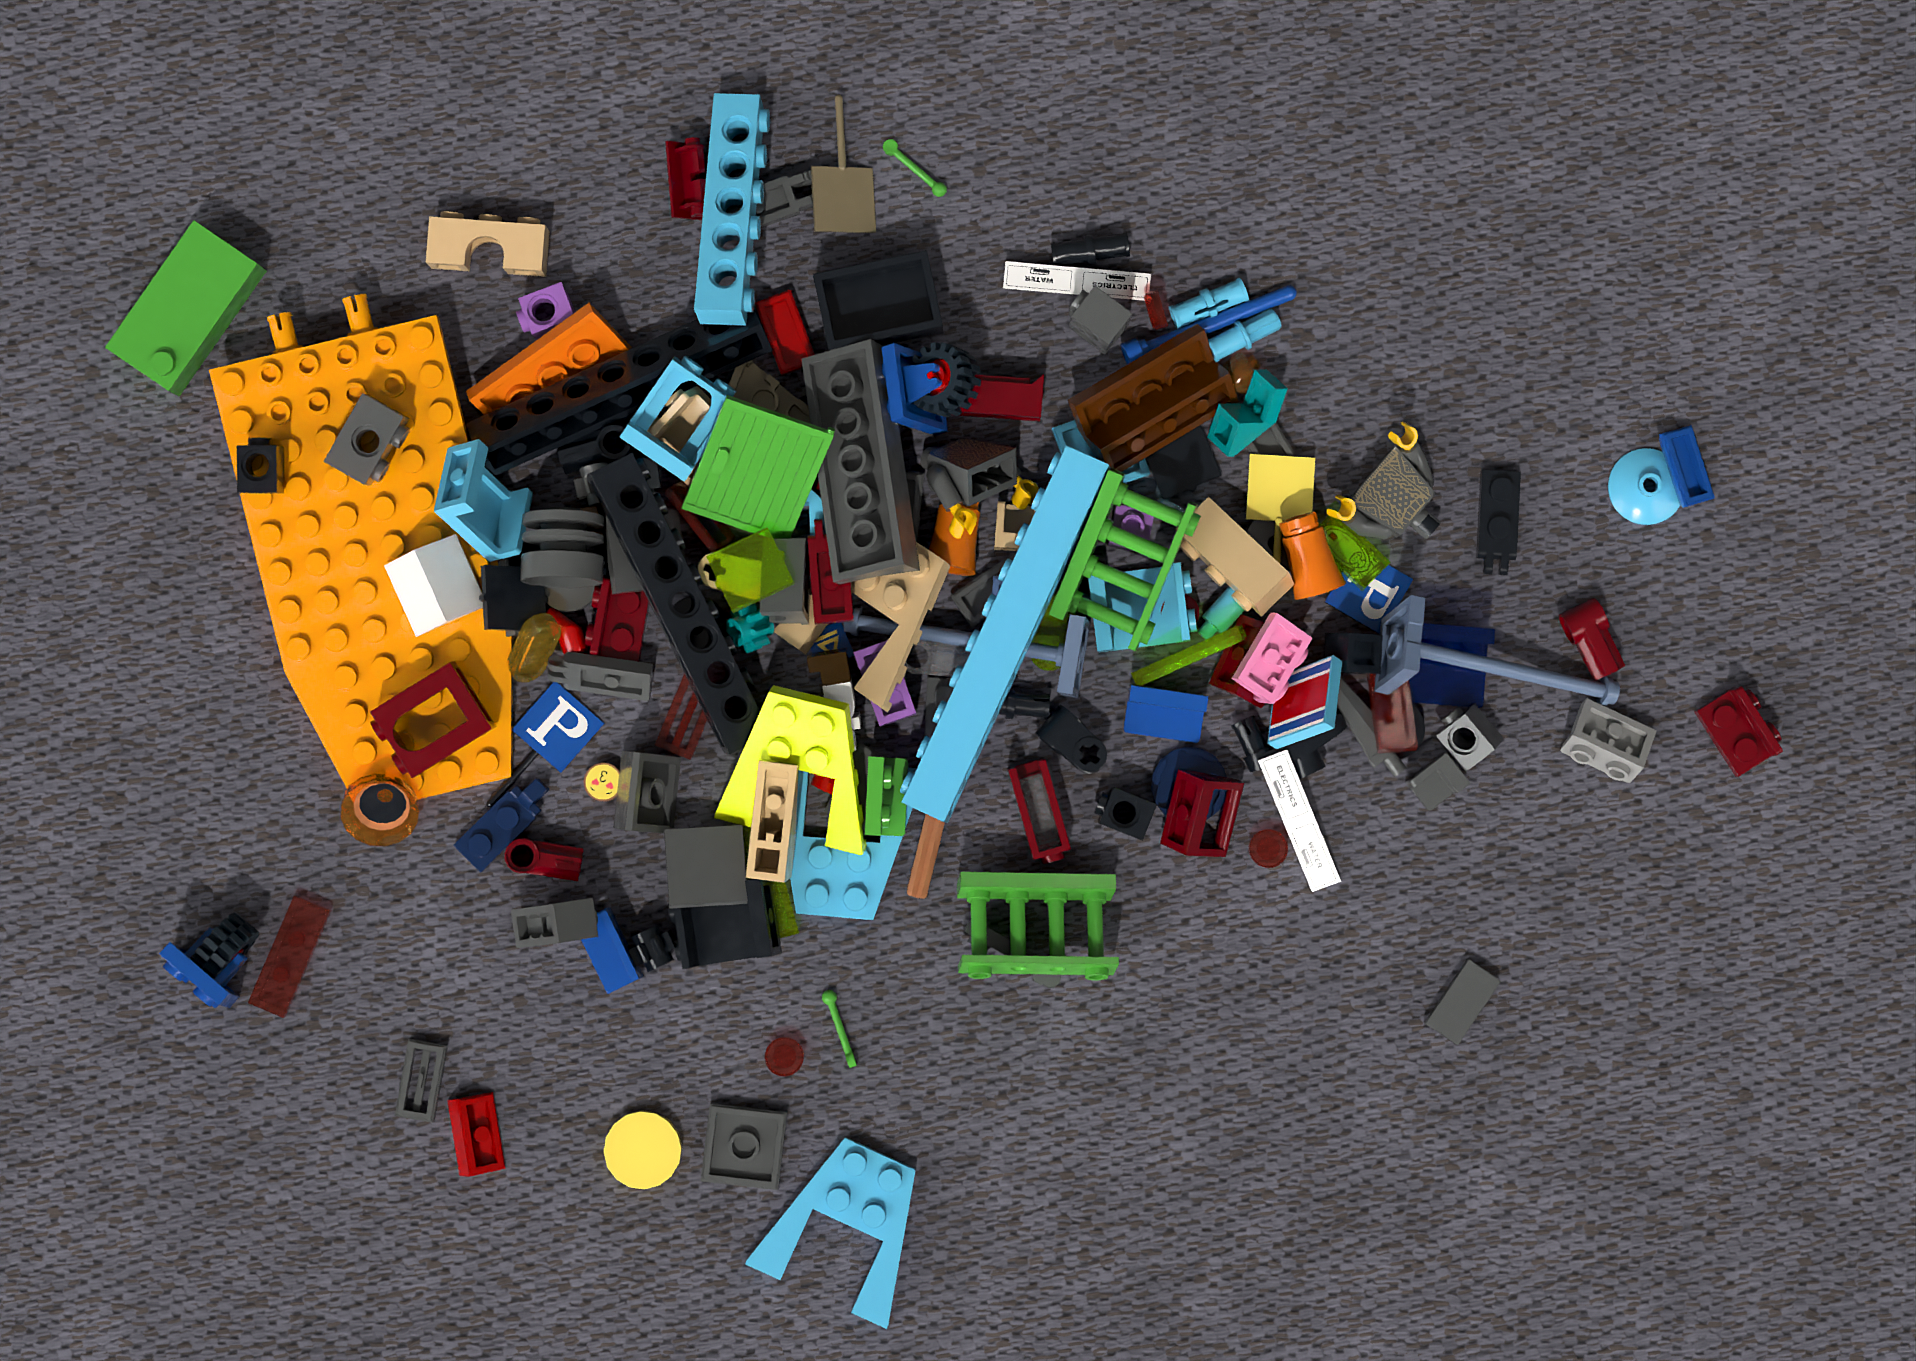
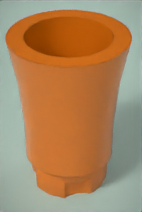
(956, 552)
(1309, 557)

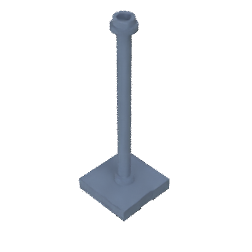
(1404, 648)
(1067, 655)

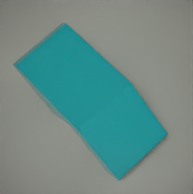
(1241, 423)

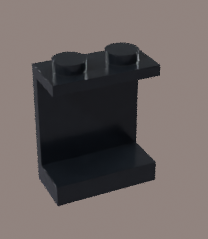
(728, 931)

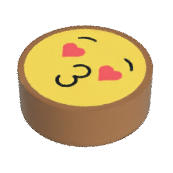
(602, 781)

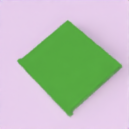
(757, 468)

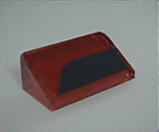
(711, 532)

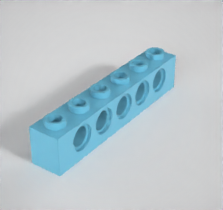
(730, 117)

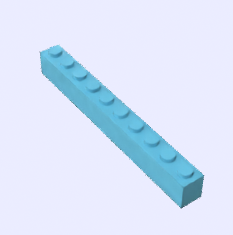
(1005, 635)

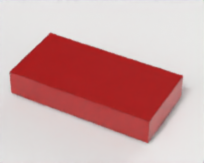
(784, 331)

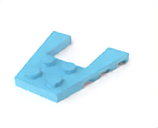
(835, 880)
(862, 1192)

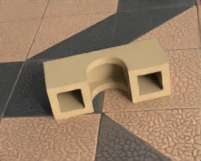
(454, 240)

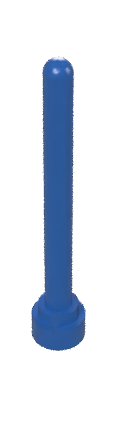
(1134, 349)

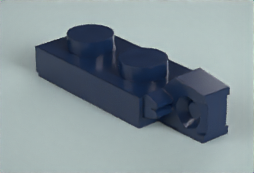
(501, 825)

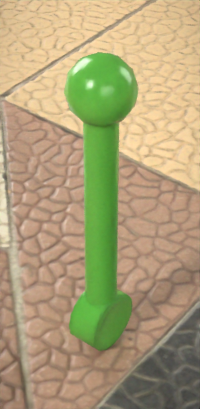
(891, 148)
(829, 998)

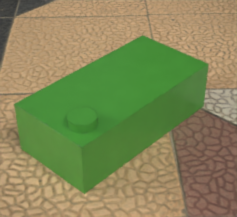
(186, 308)

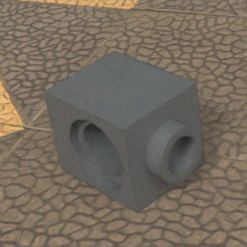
(1464, 751)

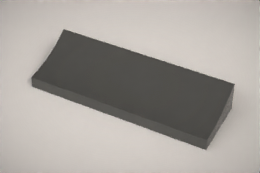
(864, 466)

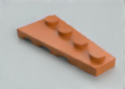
(560, 353)

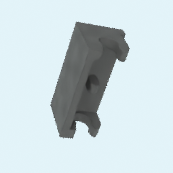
(793, 602)

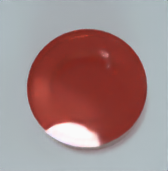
(1155, 309)
(1268, 848)
(784, 1056)

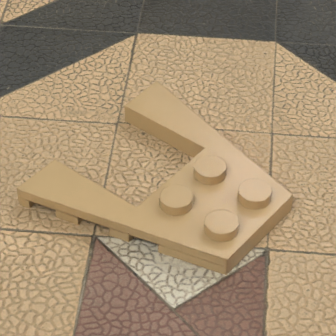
(903, 600)

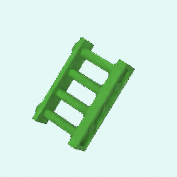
(1102, 529)
(1055, 891)

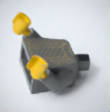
(971, 472)
(1392, 493)

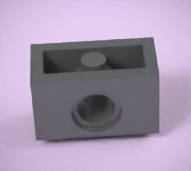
(347, 451)

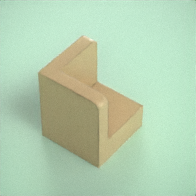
(1008, 523)

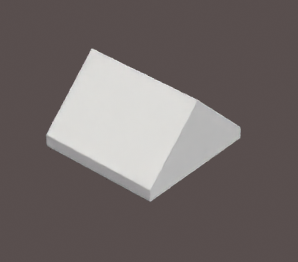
(435, 584)

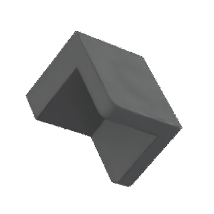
(1437, 781)

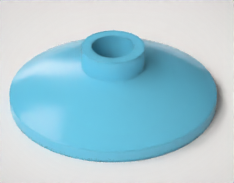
(1627, 488)

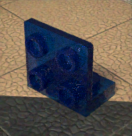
(1447, 683)

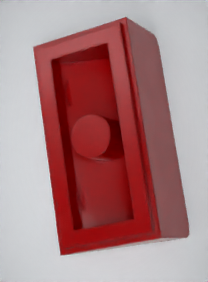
(476, 1134)

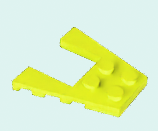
(816, 737)

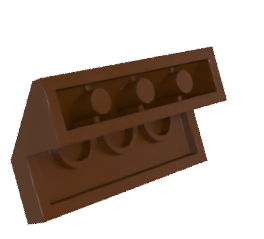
(1152, 400)

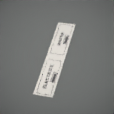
(1075, 279)
(1299, 820)

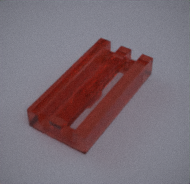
(670, 718)

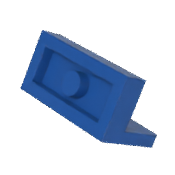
(1165, 714)
(611, 954)

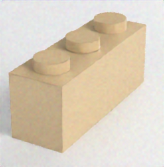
(1236, 560)

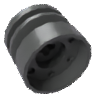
(562, 544)

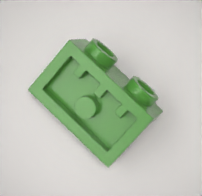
(883, 803)

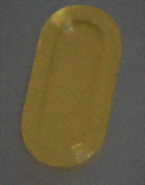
(533, 647)

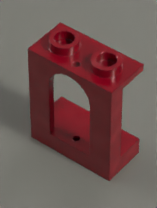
(418, 761)

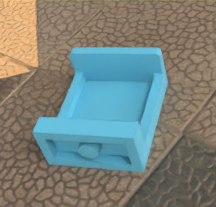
(479, 504)

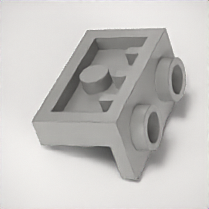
(1609, 741)

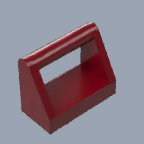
(1190, 810)

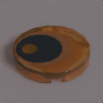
(379, 810)

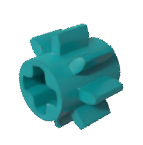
(749, 628)

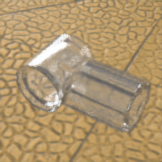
(940, 659)

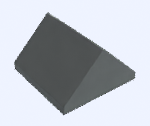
(647, 792)

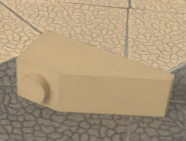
(773, 822)

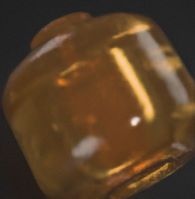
(1241, 370)

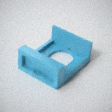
(636, 431)

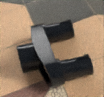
(1303, 753)

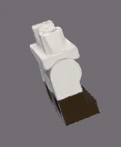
(836, 680)

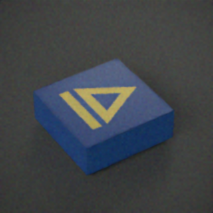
(833, 638)

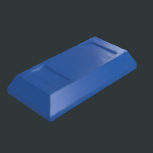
(1686, 466)

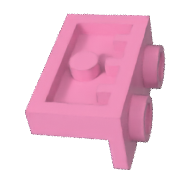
(1272, 659)

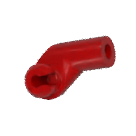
(571, 636)

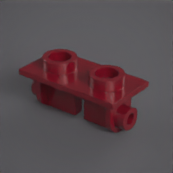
(686, 188)

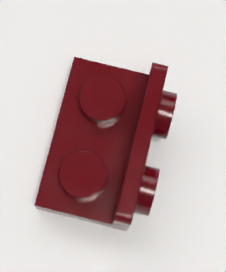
(618, 623)
(1739, 729)

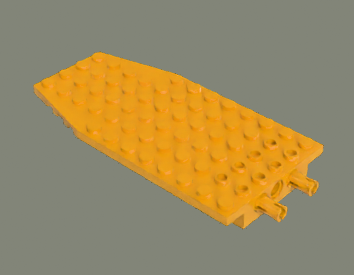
(330, 537)

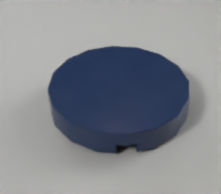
(1185, 759)

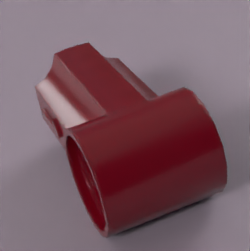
(1588, 630)
(549, 859)

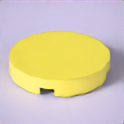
(642, 1149)

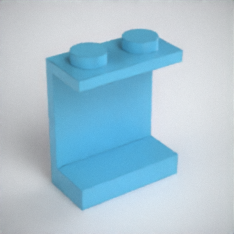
(1172, 624)

